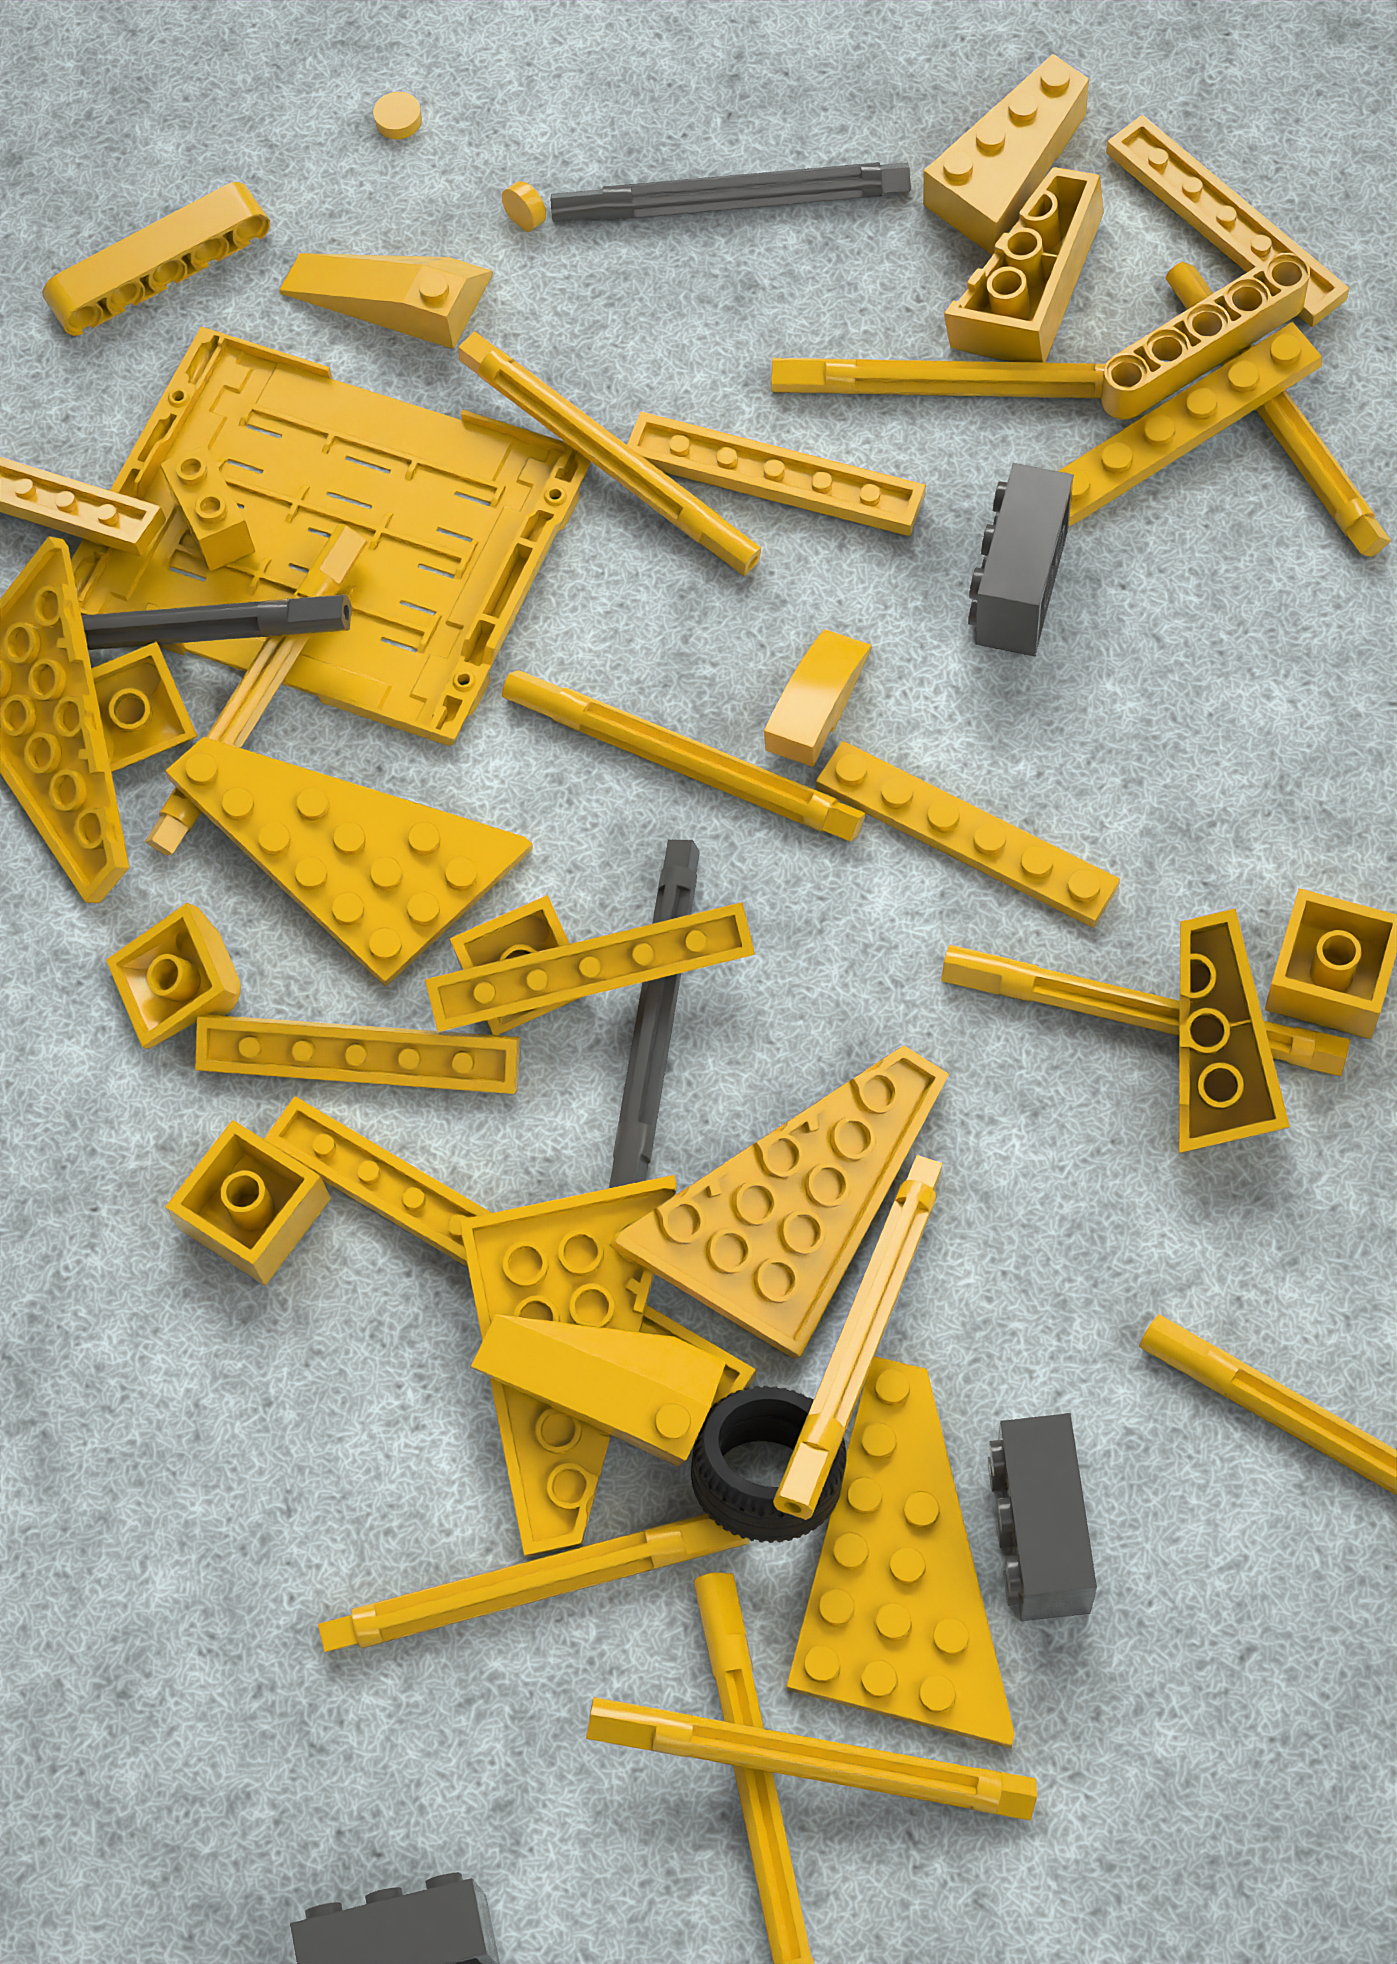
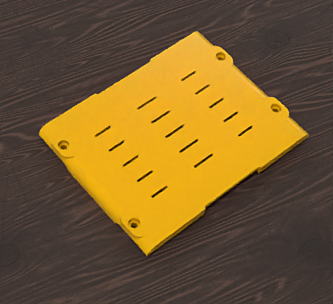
(321, 423)

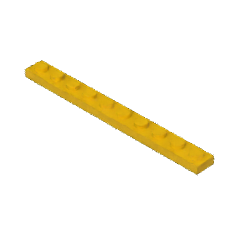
(428, 1206)

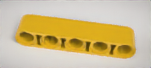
(155, 257)
(1228, 318)

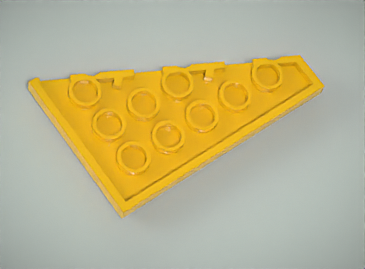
(53, 724)
(356, 859)
(786, 1215)
(558, 1268)
(896, 1588)

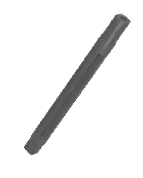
(732, 192)
(218, 622)
(653, 1028)

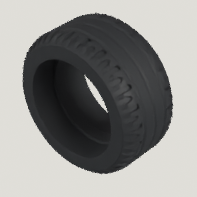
(736, 1503)

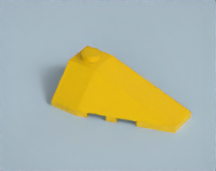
(403, 293)
(619, 1381)

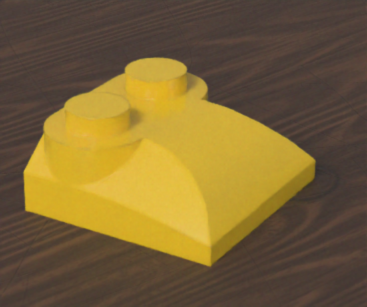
(140, 707)
(511, 935)
(175, 975)

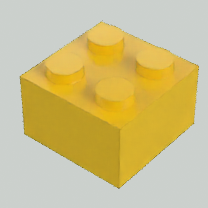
(1334, 964)
(248, 1202)

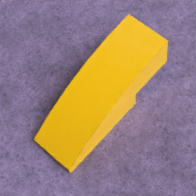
(815, 697)

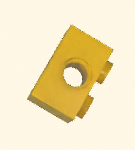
(208, 507)

